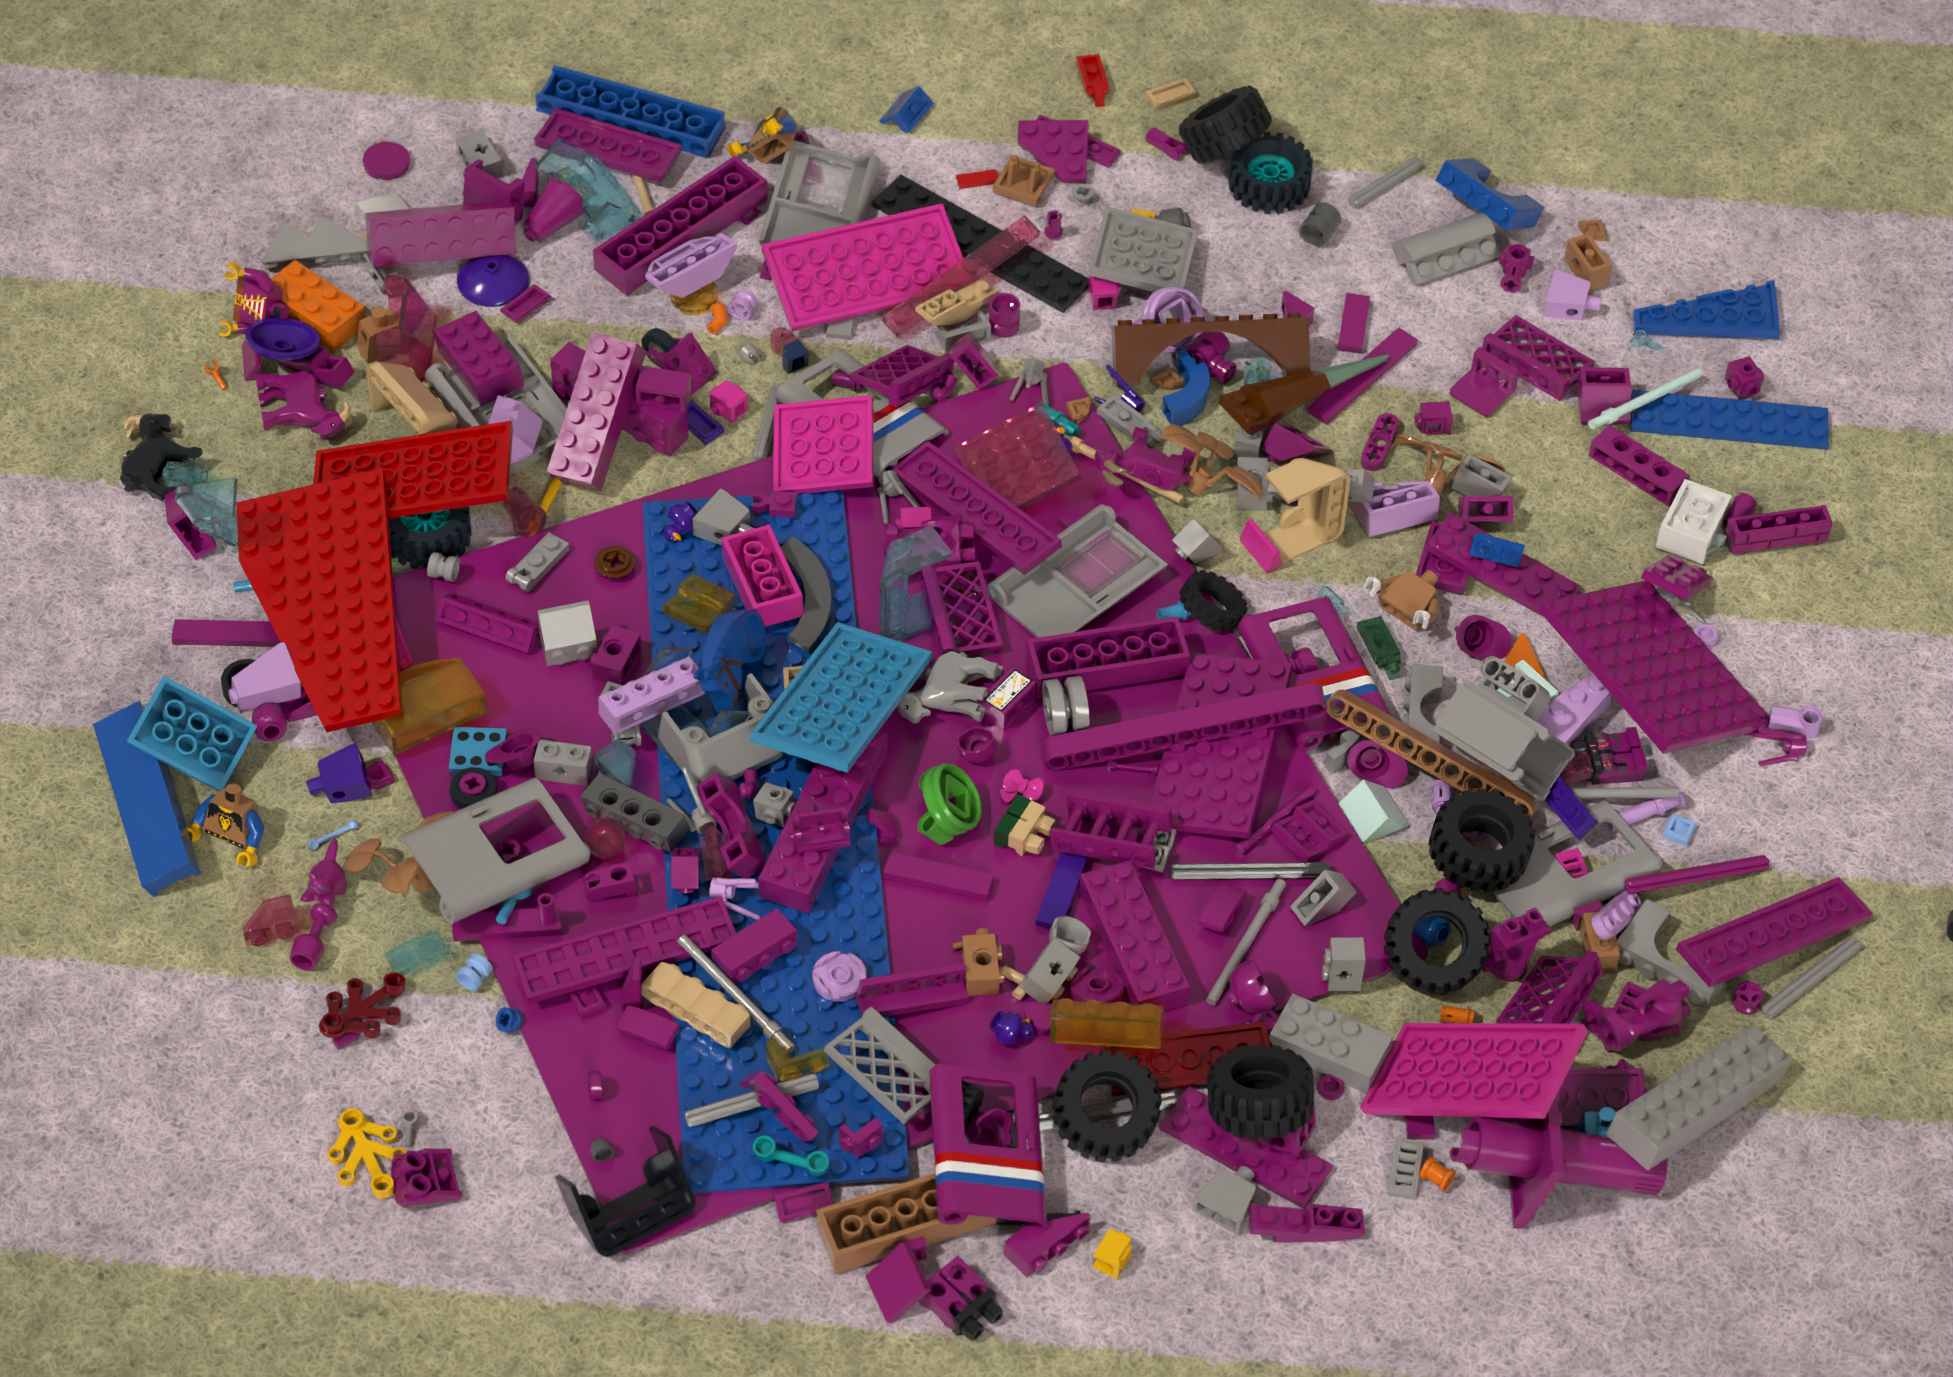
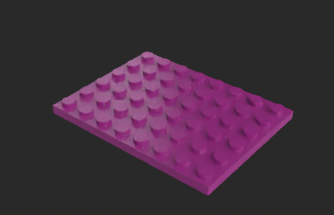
(1655, 666)

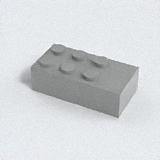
(1331, 1042)

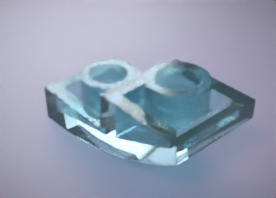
(416, 952)

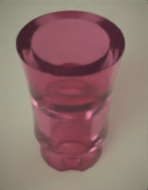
(524, 513)

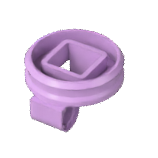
(1181, 305)

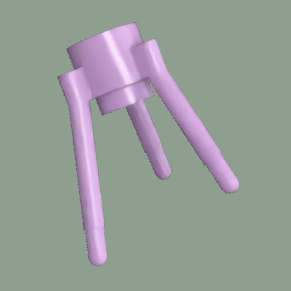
(726, 889)

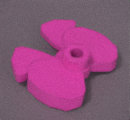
(1014, 784)

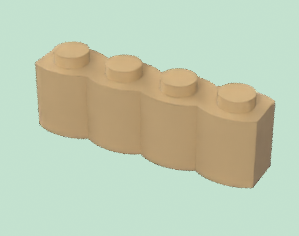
(698, 1006)

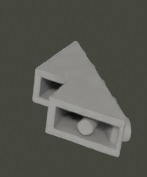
(325, 242)

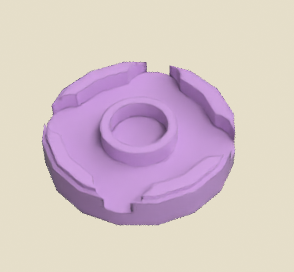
(838, 976)

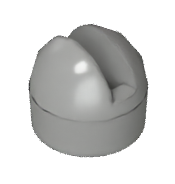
(748, 351)

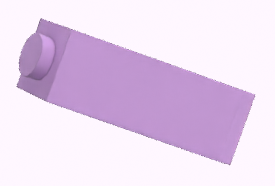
(266, 681)

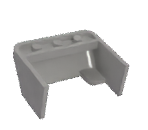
(726, 752)

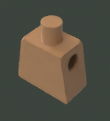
(370, 328)

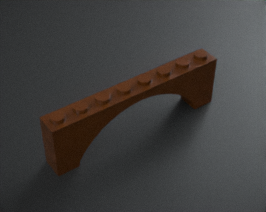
(1139, 344)

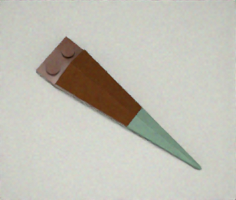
(1266, 402)

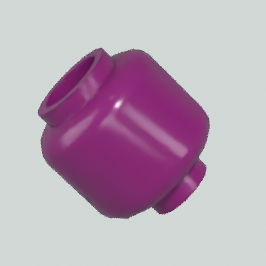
(270, 721)

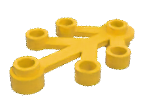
(364, 1149)

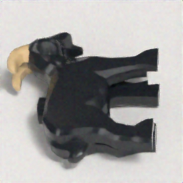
(148, 459)

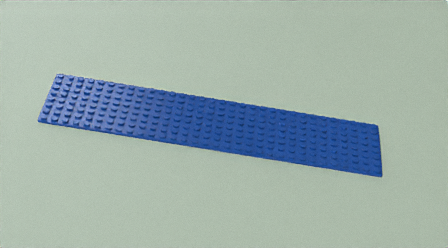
(842, 919)

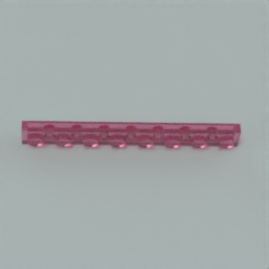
(964, 273)

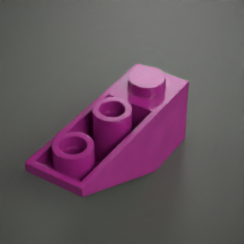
(1035, 1246)

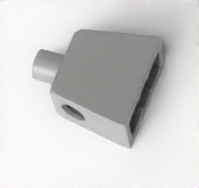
(721, 518)
(1227, 1199)

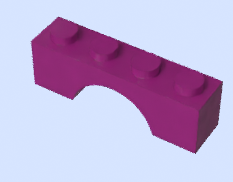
(724, 802)

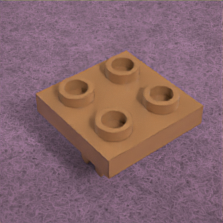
(1023, 180)

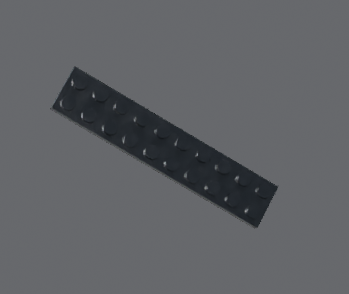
(1025, 269)

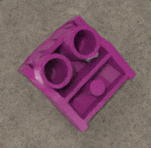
(424, 1177)

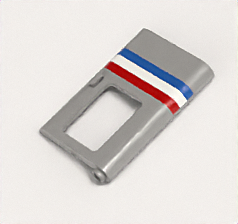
(895, 428)

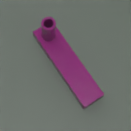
(521, 923)

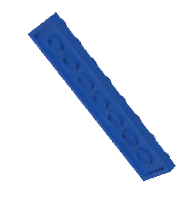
(1733, 420)

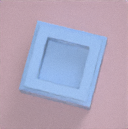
(1679, 830)

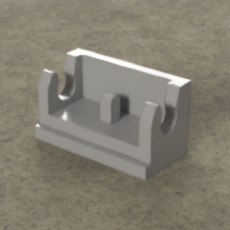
(980, 330)

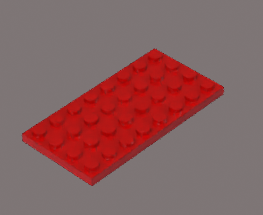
(430, 469)

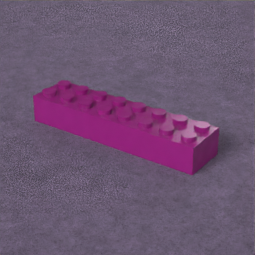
(691, 214)
(798, 878)

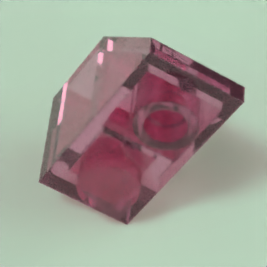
(271, 921)

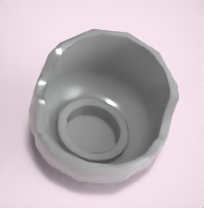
(1071, 933)

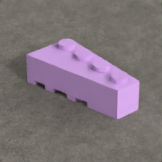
(1576, 709)

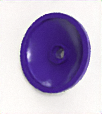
(492, 280)
(282, 339)

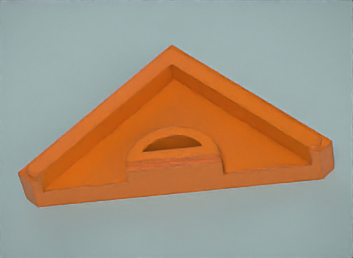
(1523, 651)

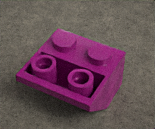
(1602, 389)

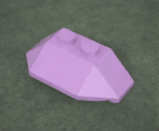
(691, 265)
(524, 422)

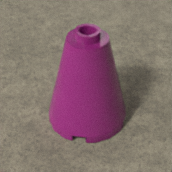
(553, 210)

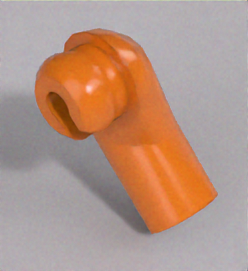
(721, 318)

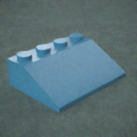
(191, 734)

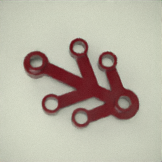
(336, 1024)

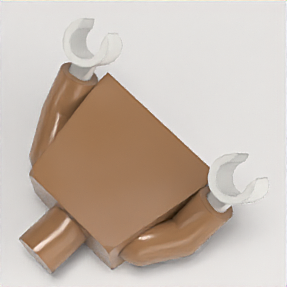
(1407, 597)

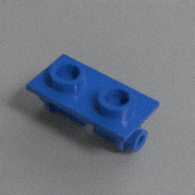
(1496, 549)

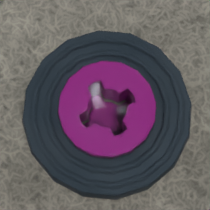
(478, 778)

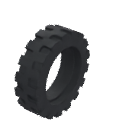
(1205, 611)

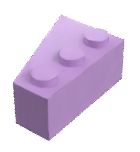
(1397, 507)

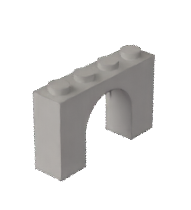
(1639, 952)

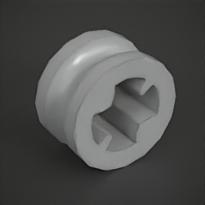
(1082, 200)

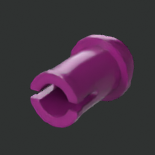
(1053, 229)
(843, 379)

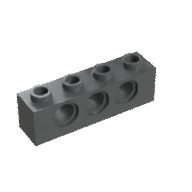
(636, 813)

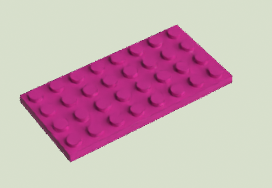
(860, 265)
(1474, 1070)

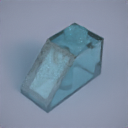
(617, 762)

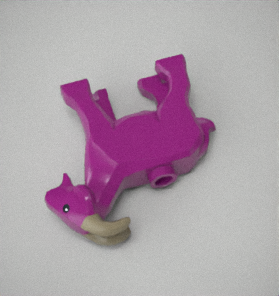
(1145, 463)

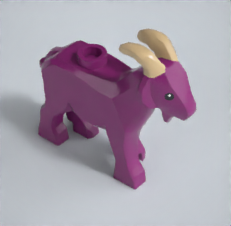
(303, 404)

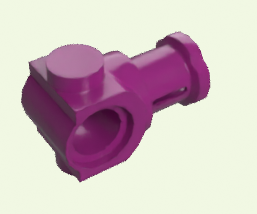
(1515, 265)

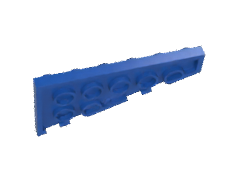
(1716, 314)

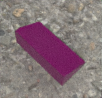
(251, 363)

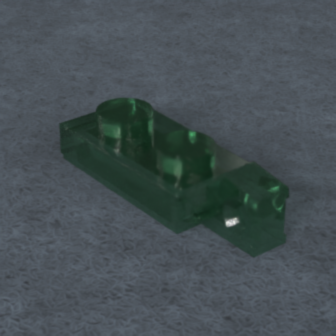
(1380, 645)

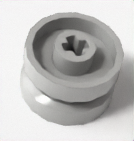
(1065, 705)

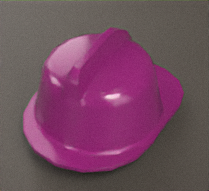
(1486, 635)
(517, 750)
(1377, 764)

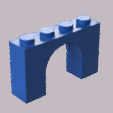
(1467, 181)

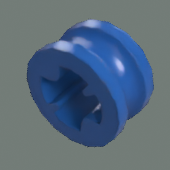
(508, 1020)

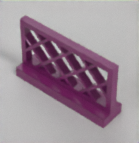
(1529, 367)
(906, 374)
(938, 615)
(1566, 999)

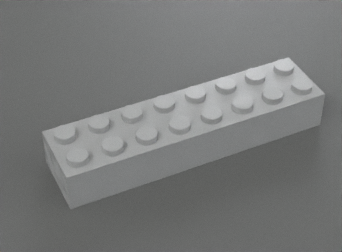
(1698, 1097)

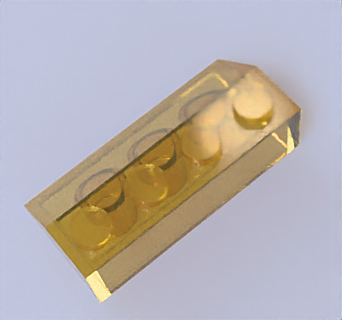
(1107, 1023)

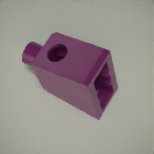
(970, 357)

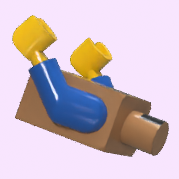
(770, 139)
(231, 819)

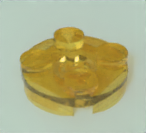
(696, 306)

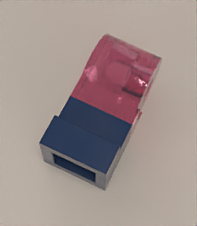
(789, 348)

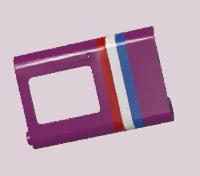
(1348, 675)
(983, 1177)

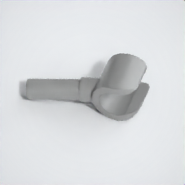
(408, 1128)

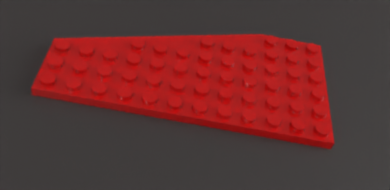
(328, 591)

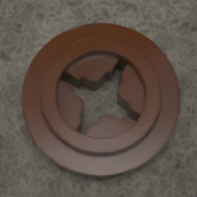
(608, 556)

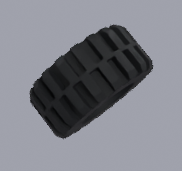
(1225, 124)
(1474, 866)
(1457, 911)
(1112, 1071)
(1260, 1092)

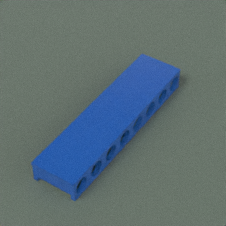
(635, 109)
(146, 804)

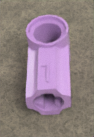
(1799, 721)

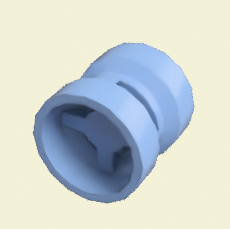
(475, 970)

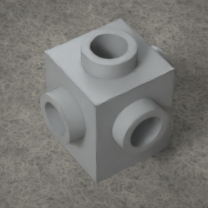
(774, 804)

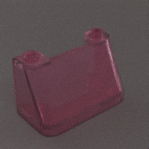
(414, 339)

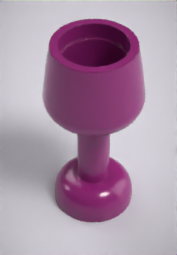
(308, 948)

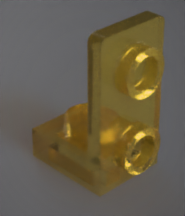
(790, 1068)

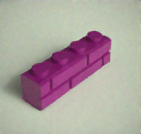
(1778, 529)

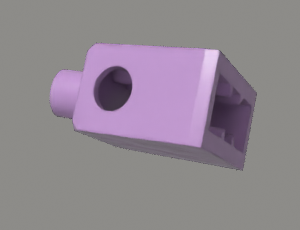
(1569, 297)

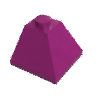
(1290, 443)

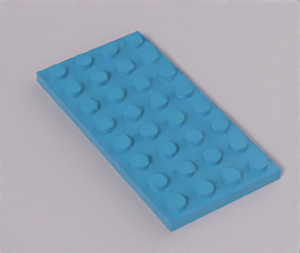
(841, 697)

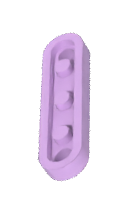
(1616, 915)

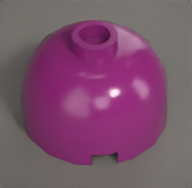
(1250, 989)

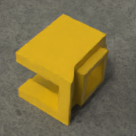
(1113, 1253)

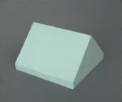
(1372, 812)

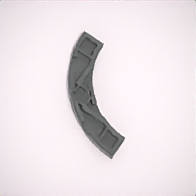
(816, 591)

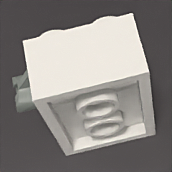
(1694, 522)

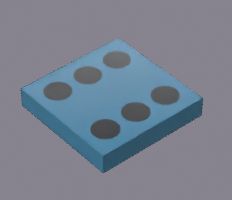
(470, 747)

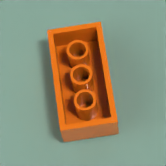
(319, 304)

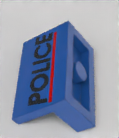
(908, 109)

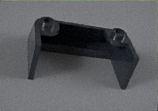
(640, 1212)

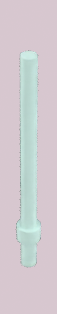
(1611, 415)

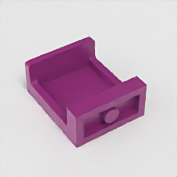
(483, 187)

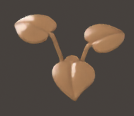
(1201, 475)
(1436, 475)
(400, 875)

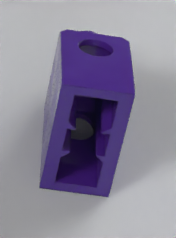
(342, 776)

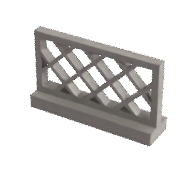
(901, 1055)

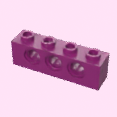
(1637, 464)

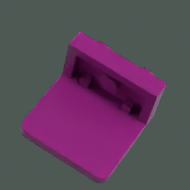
(1486, 383)

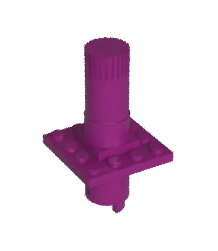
(1541, 1155)

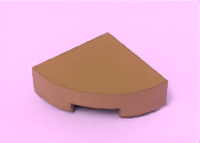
(1594, 228)
(1168, 380)
(1078, 409)

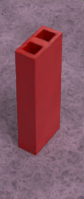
(977, 179)

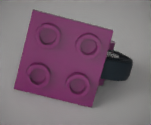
(679, 355)

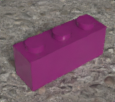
(755, 946)

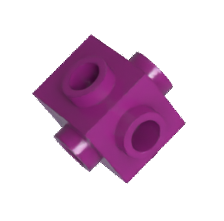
(1744, 377)

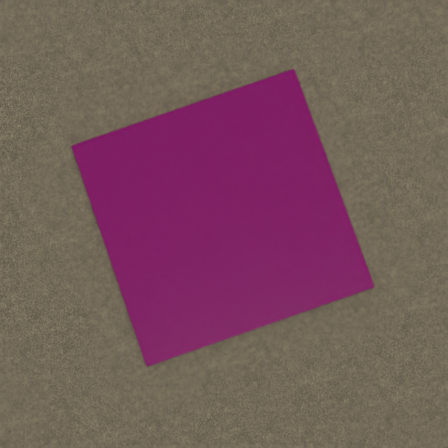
(919, 920)

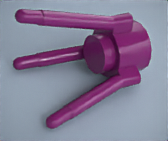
(1791, 743)

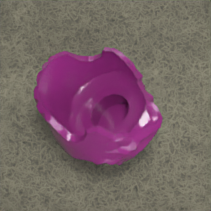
(990, 1128)

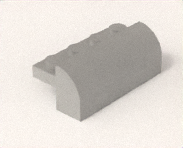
(1447, 248)

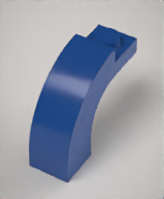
(1190, 401)

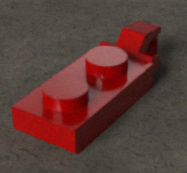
(1093, 77)

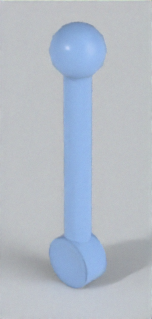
(314, 844)

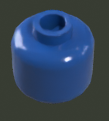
(1433, 930)

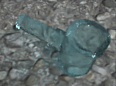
(1641, 337)

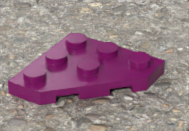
(1057, 146)

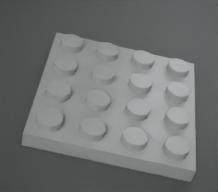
(1142, 251)

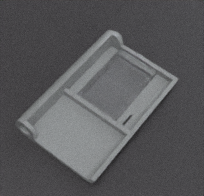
(1080, 580)

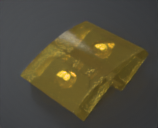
(698, 603)

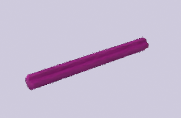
(1696, 874)

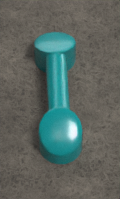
(766, 1151)

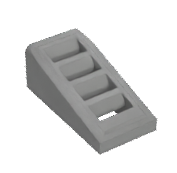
(1406, 1151)

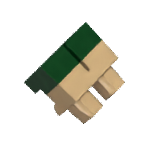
(1021, 824)

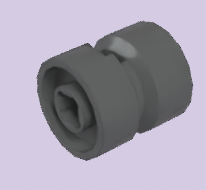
(1320, 224)

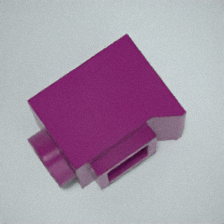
(1434, 418)

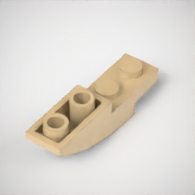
(957, 307)

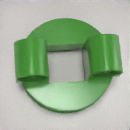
(943, 817)

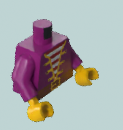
(255, 299)

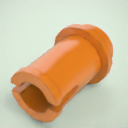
(1456, 1015)

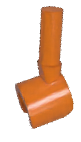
(216, 374)

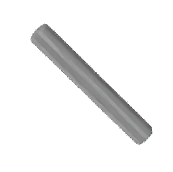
(1385, 182)
(767, 428)

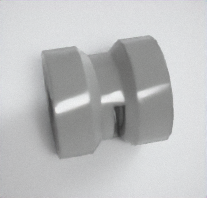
(442, 566)

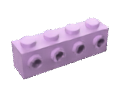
(650, 695)

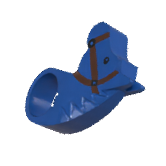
(731, 641)

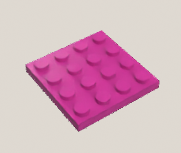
(824, 445)

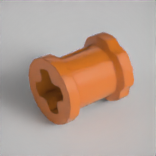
(1437, 1173)

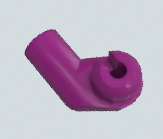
(946, 390)
(751, 786)

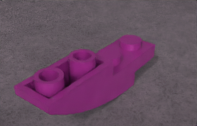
(1311, 1224)

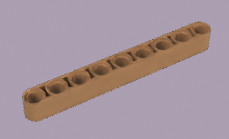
(1421, 744)

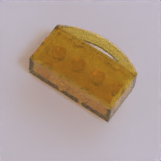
(433, 702)

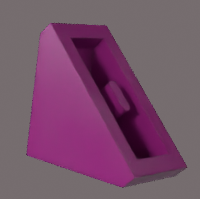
(1293, 304)

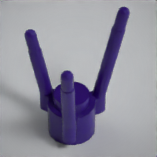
(1129, 396)

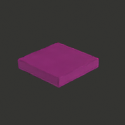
(898, 1282)

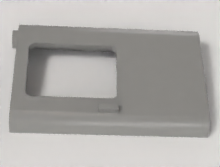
(468, 867)
(1555, 892)

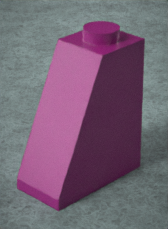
(195, 541)

